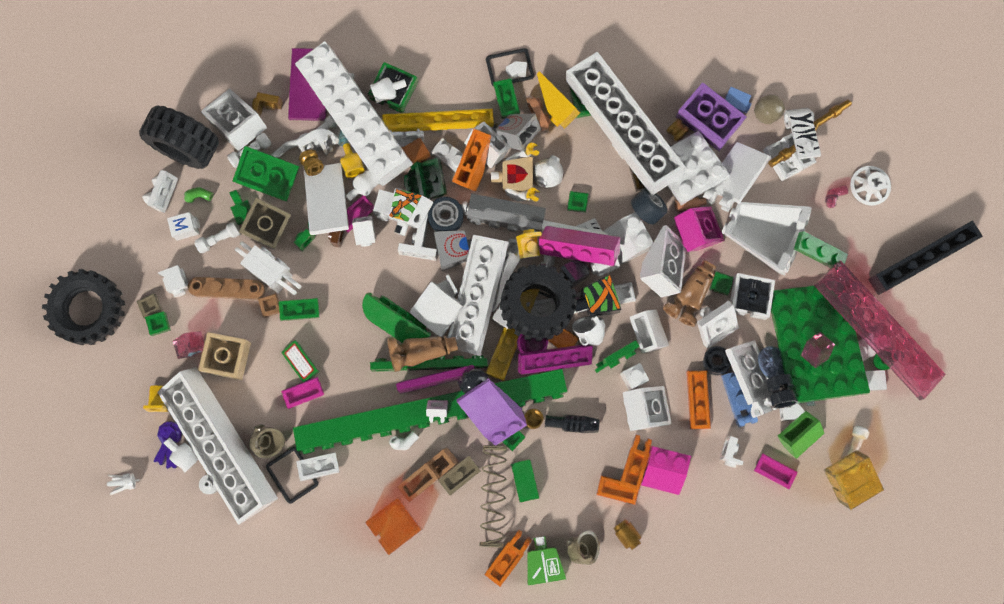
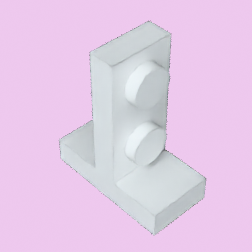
(418, 249)

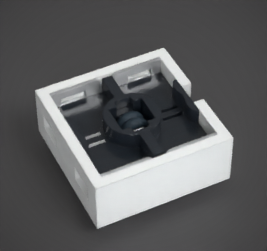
(752, 295)

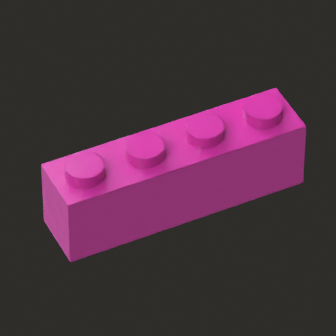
(579, 245)

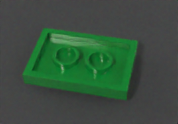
(265, 173)

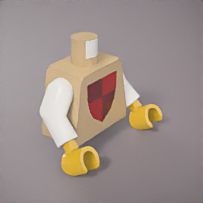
(518, 175)

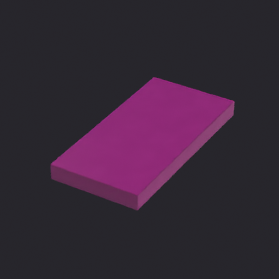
(303, 100)
(432, 380)

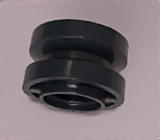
(711, 368)

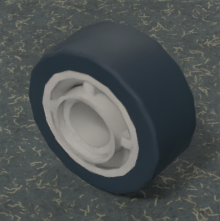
(442, 205)

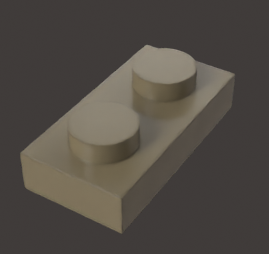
(459, 475)

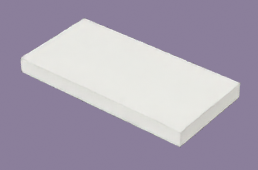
(326, 200)

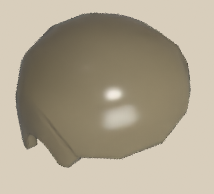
(769, 109)

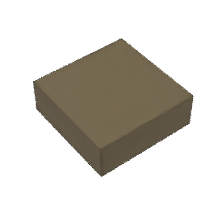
(149, 305)

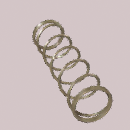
(492, 543)

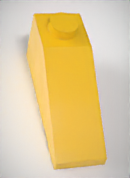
(557, 105)

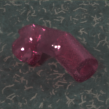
(833, 194)

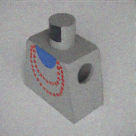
(518, 130)
(452, 248)

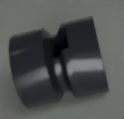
(781, 391)

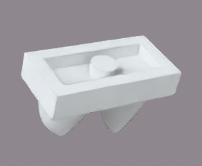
(162, 191)

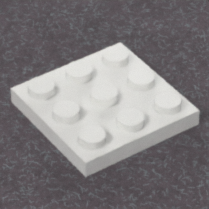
(701, 171)

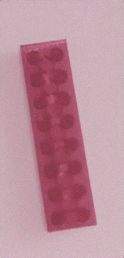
(880, 330)

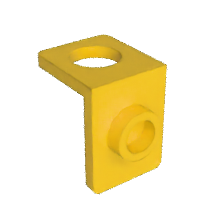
(155, 402)

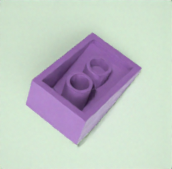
(492, 412)

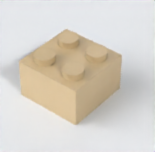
(224, 356)

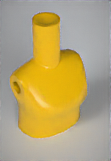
(351, 162)

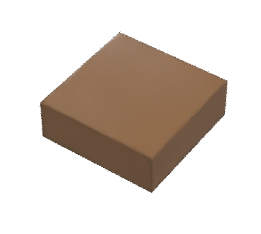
(269, 305)

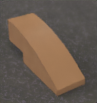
(428, 474)

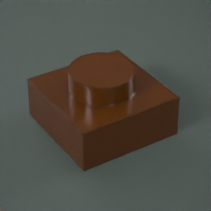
(336, 238)

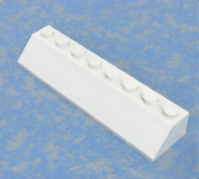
(217, 445)

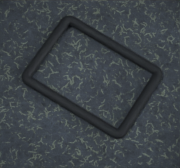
(510, 53)
(278, 483)

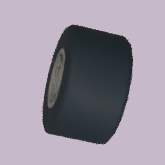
(649, 207)

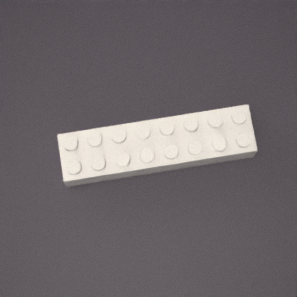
(353, 114)
(625, 123)

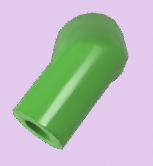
(193, 193)

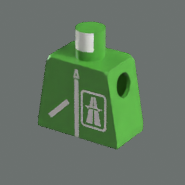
(543, 563)

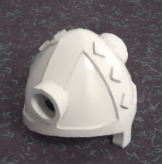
(548, 172)
(589, 330)

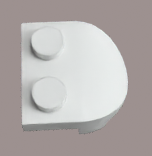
(317, 140)

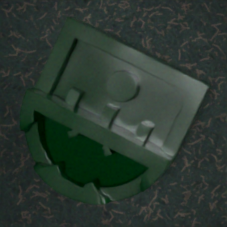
(426, 179)

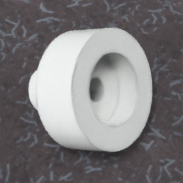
(204, 487)

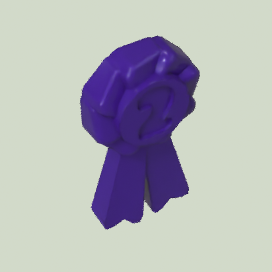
(167, 430)

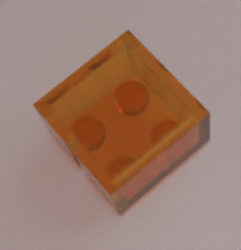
(394, 525)

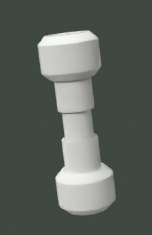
(262, 141)
(204, 244)
(859, 435)

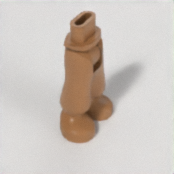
(692, 294)
(419, 350)

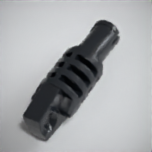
(573, 423)

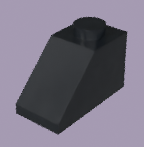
(575, 271)

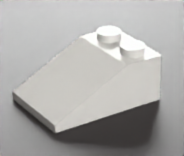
(234, 119)
(664, 264)

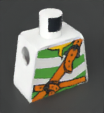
(408, 210)

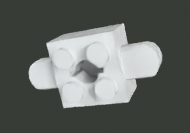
(264, 267)

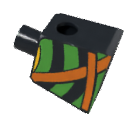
(599, 298)

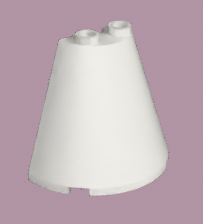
(768, 231)

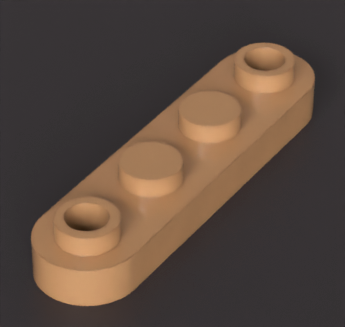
(226, 288)

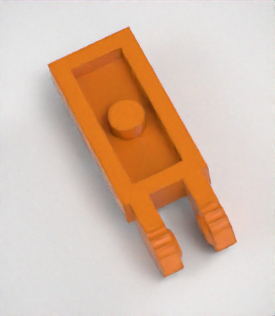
(635, 465)
(507, 560)

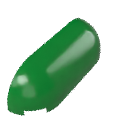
(393, 318)

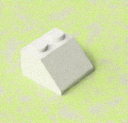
(633, 237)
(646, 408)

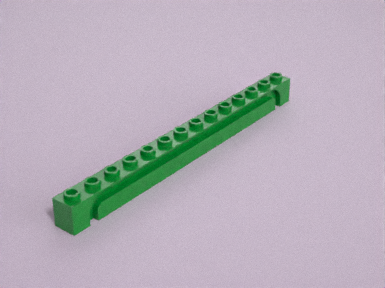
(413, 413)

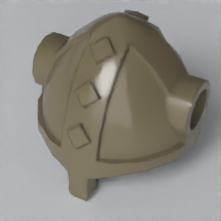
(266, 441)
(583, 548)

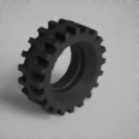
(62, 296)

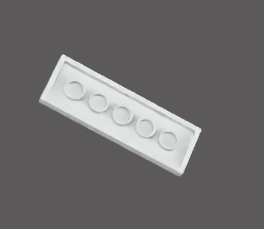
(478, 293)

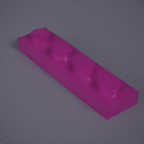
(554, 359)

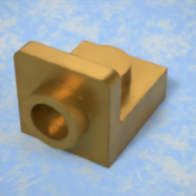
(268, 101)

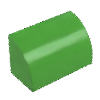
(801, 434)

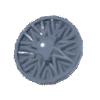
(770, 361)

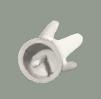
(125, 481)

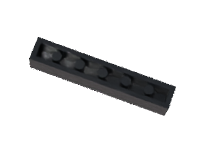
(925, 257)

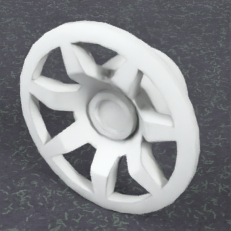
(871, 184)

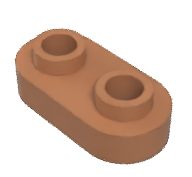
(535, 105)

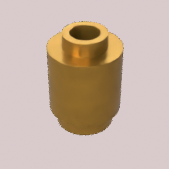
(627, 534)

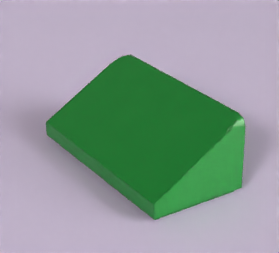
(525, 481)

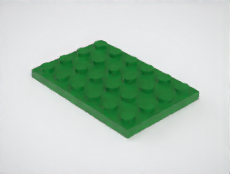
(798, 317)

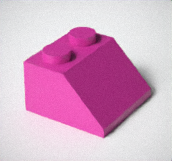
(698, 228)
(666, 470)

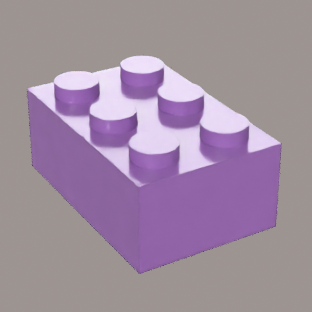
(711, 116)

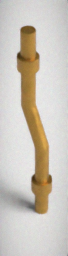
(833, 112)

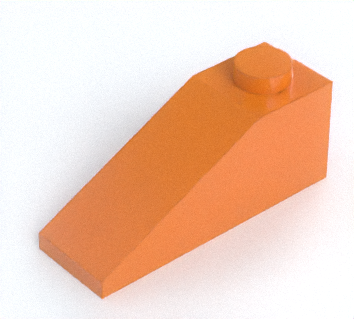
(473, 161)

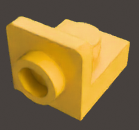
(528, 244)

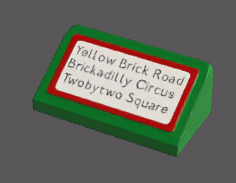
(300, 361)

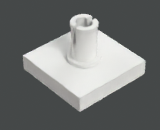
(717, 324)

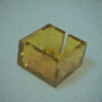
(854, 479)

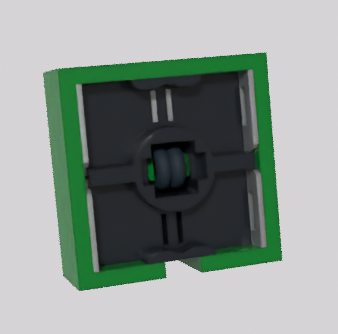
(402, 95)

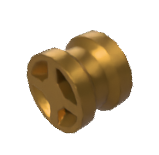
(677, 130)

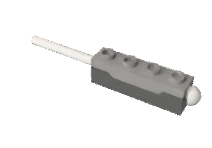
(510, 215)

